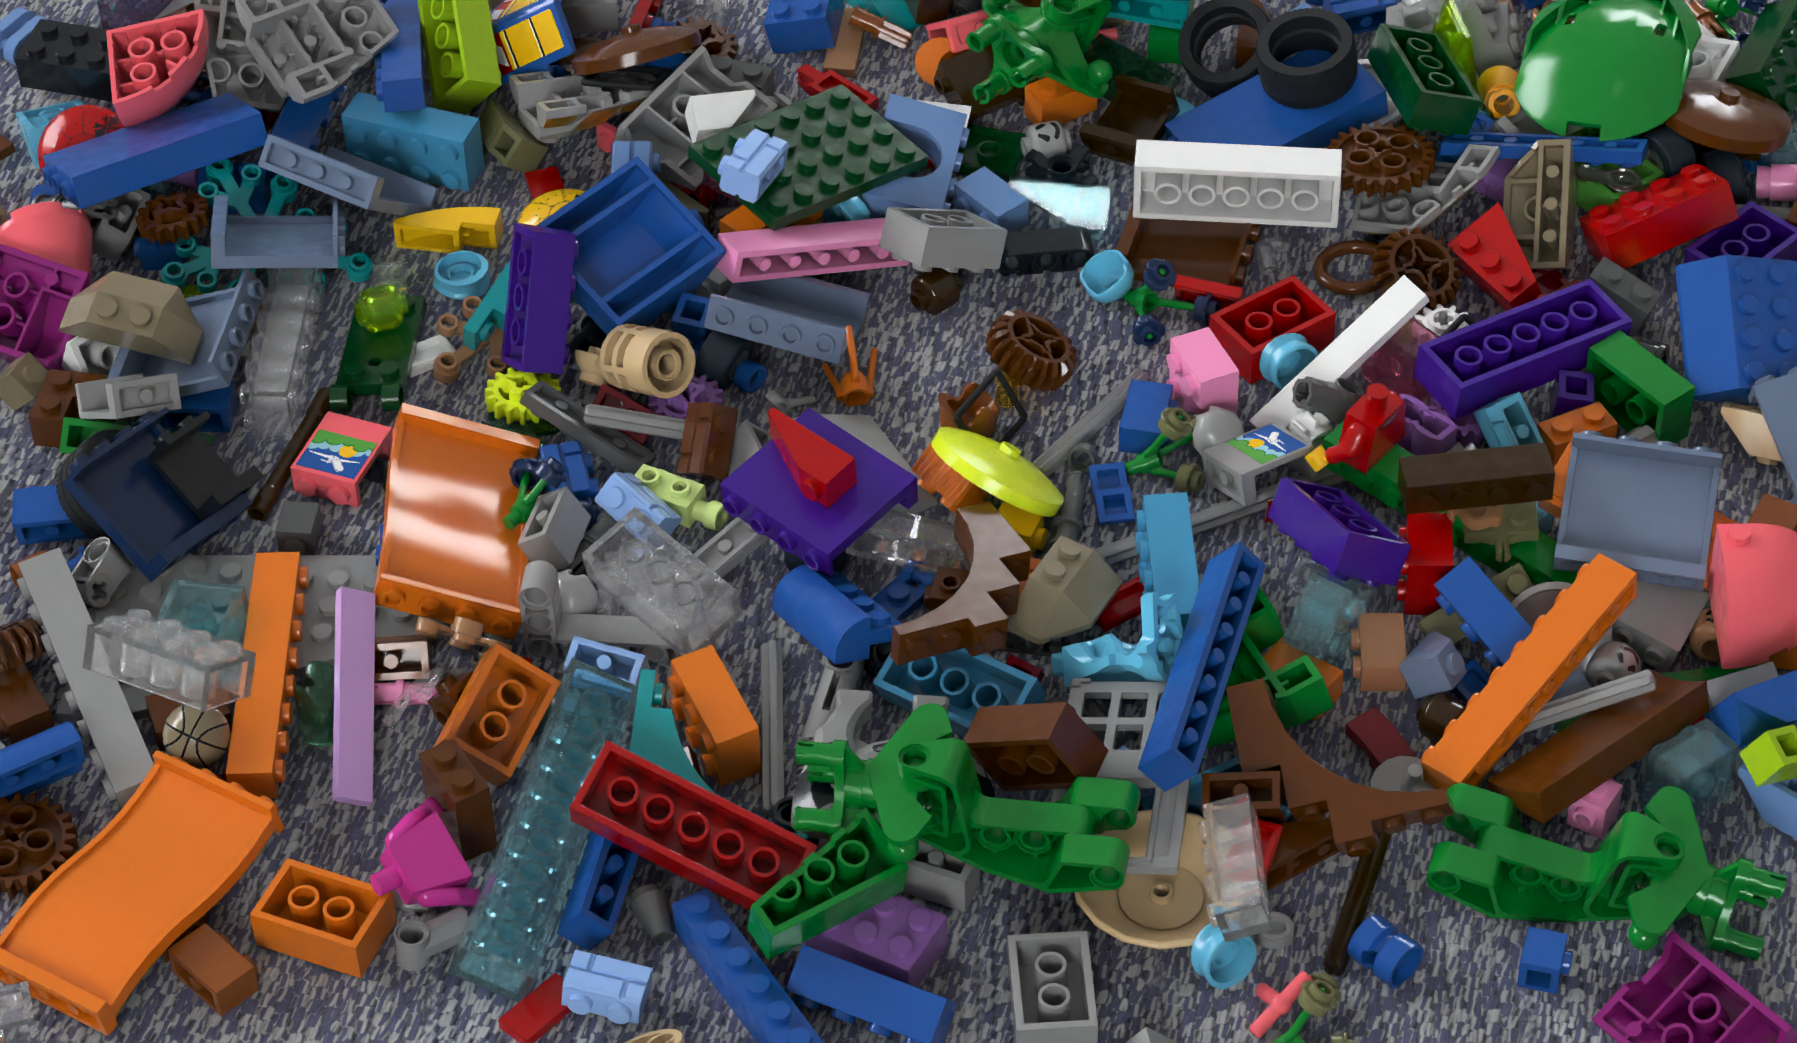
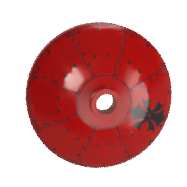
(76, 126)

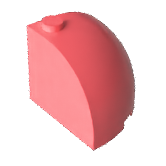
(155, 64)
(1753, 592)

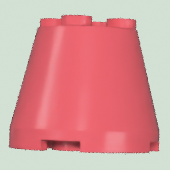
(51, 233)

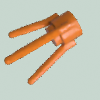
(854, 386)

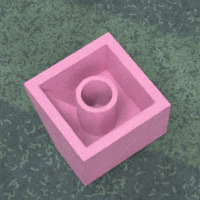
(1202, 372)

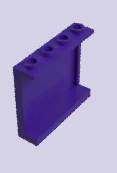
(773, 505)

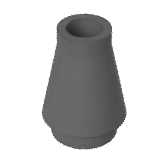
(652, 911)

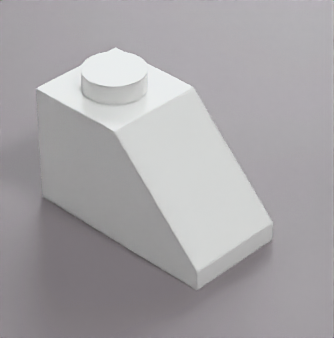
(717, 112)

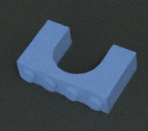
(939, 135)

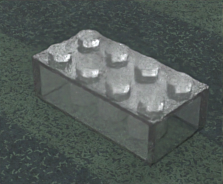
(662, 583)
(169, 659)

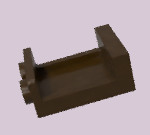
(960, 74)
(1133, 114)

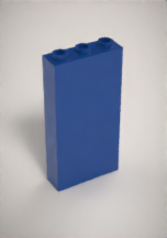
(1252, 118)
(154, 150)

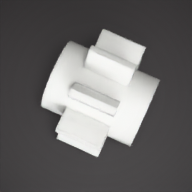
(1310, 427)

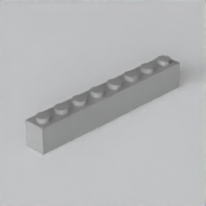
(97, 697)

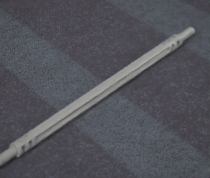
(1216, 516)

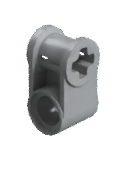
(100, 571)

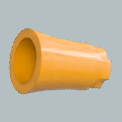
(1496, 82)

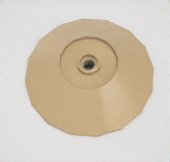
(1136, 912)

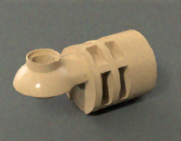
(640, 361)

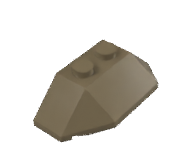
(1543, 203)
(135, 316)
(1064, 593)

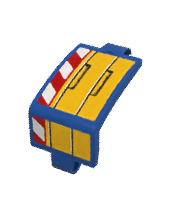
(531, 37)

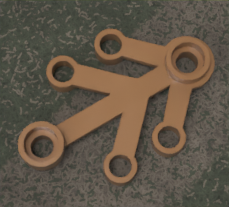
(450, 373)
(461, 633)

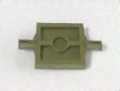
(1518, 525)

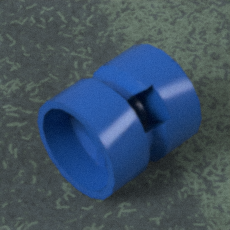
(1387, 952)

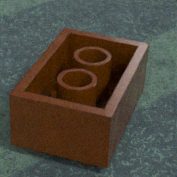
(1034, 746)

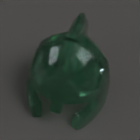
(316, 704)

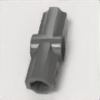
(1326, 397)

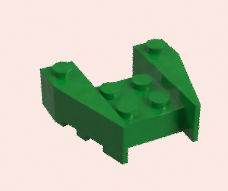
(1296, 687)

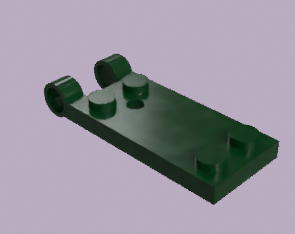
(379, 361)

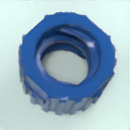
(750, 376)

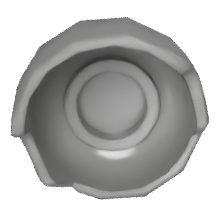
(1215, 427)
(577, 593)

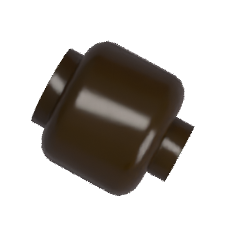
(935, 291)
(1436, 714)

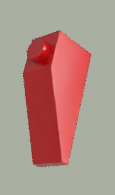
(816, 465)

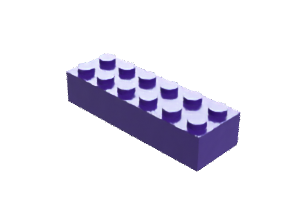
(1517, 348)

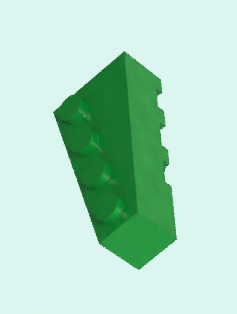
(828, 888)

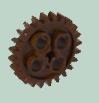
(1384, 159)
(33, 842)

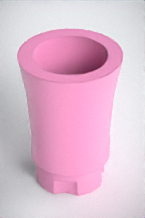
(1777, 182)

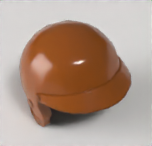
(978, 418)

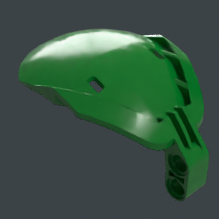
(1610, 68)

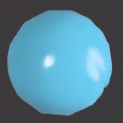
(1107, 276)

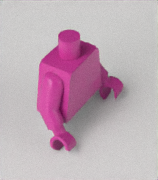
(424, 862)

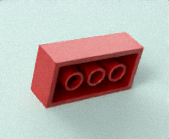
(1659, 216)

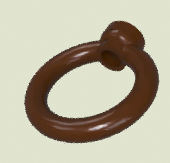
(1340, 249)

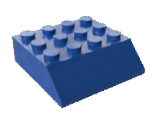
(634, 247)
(1736, 323)

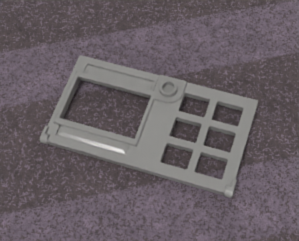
(1169, 807)

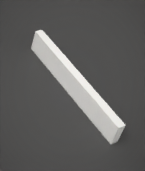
(1350, 347)

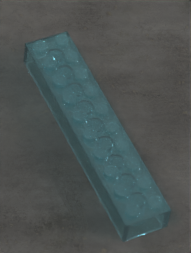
(538, 840)

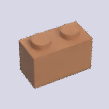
(1379, 652)

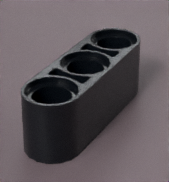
(1046, 251)

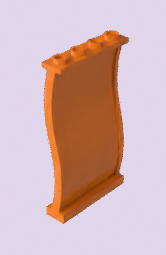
(445, 524)
(134, 890)

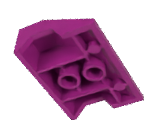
(33, 305)
(1689, 1002)

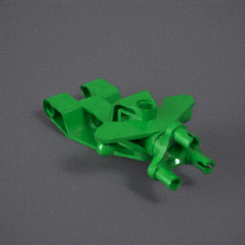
(1040, 44)
(928, 775)
(1654, 861)

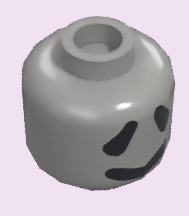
(1047, 138)
(1611, 662)

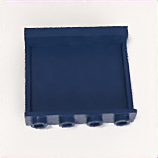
(138, 504)

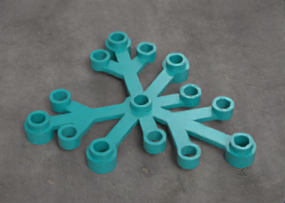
(239, 200)

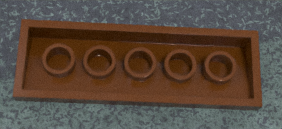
(1599, 747)

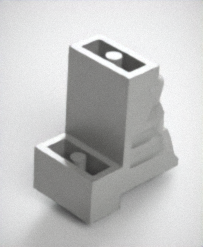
(1490, 24)

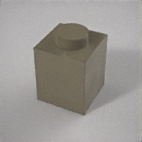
(22, 381)

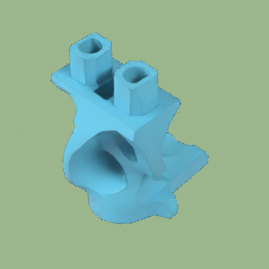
(1121, 661)

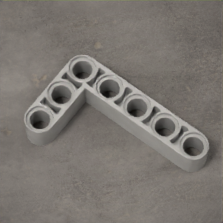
(551, 632)

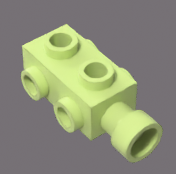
(684, 497)

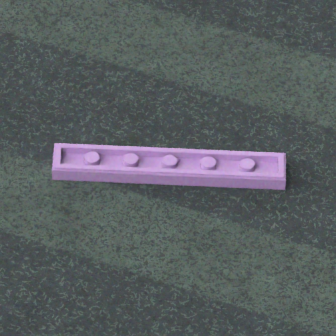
(354, 697)

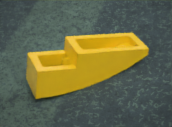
(450, 229)

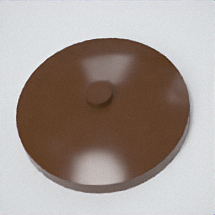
(635, 47)
(1730, 118)

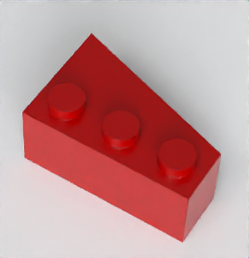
(1495, 260)

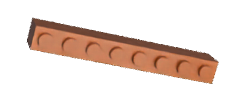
(271, 633)
(1530, 675)

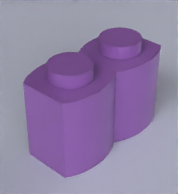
(1425, 429)

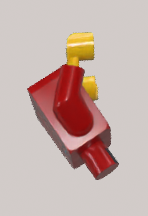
(1367, 432)

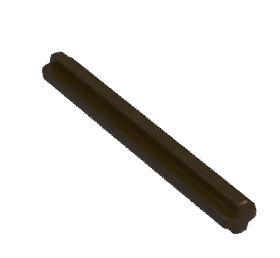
(1354, 906)

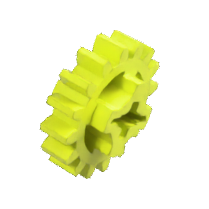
(506, 391)

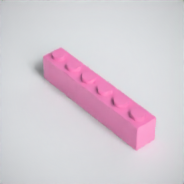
(804, 250)

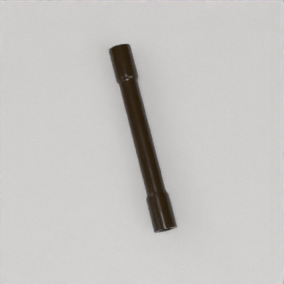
(270, 492)

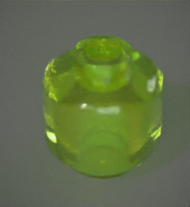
(380, 308)

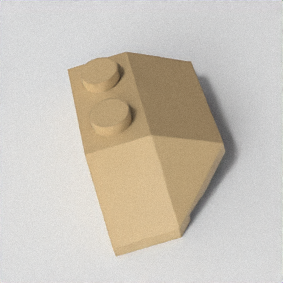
(1751, 431)

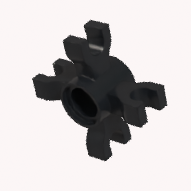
(1061, 167)

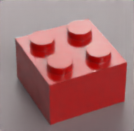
(1426, 561)

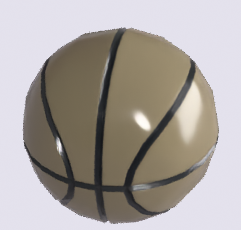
(196, 735)

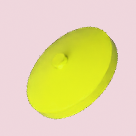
(998, 470)

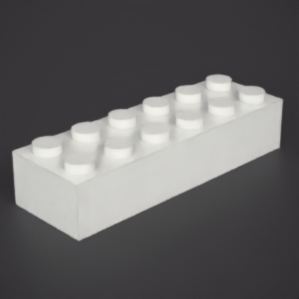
(1237, 183)

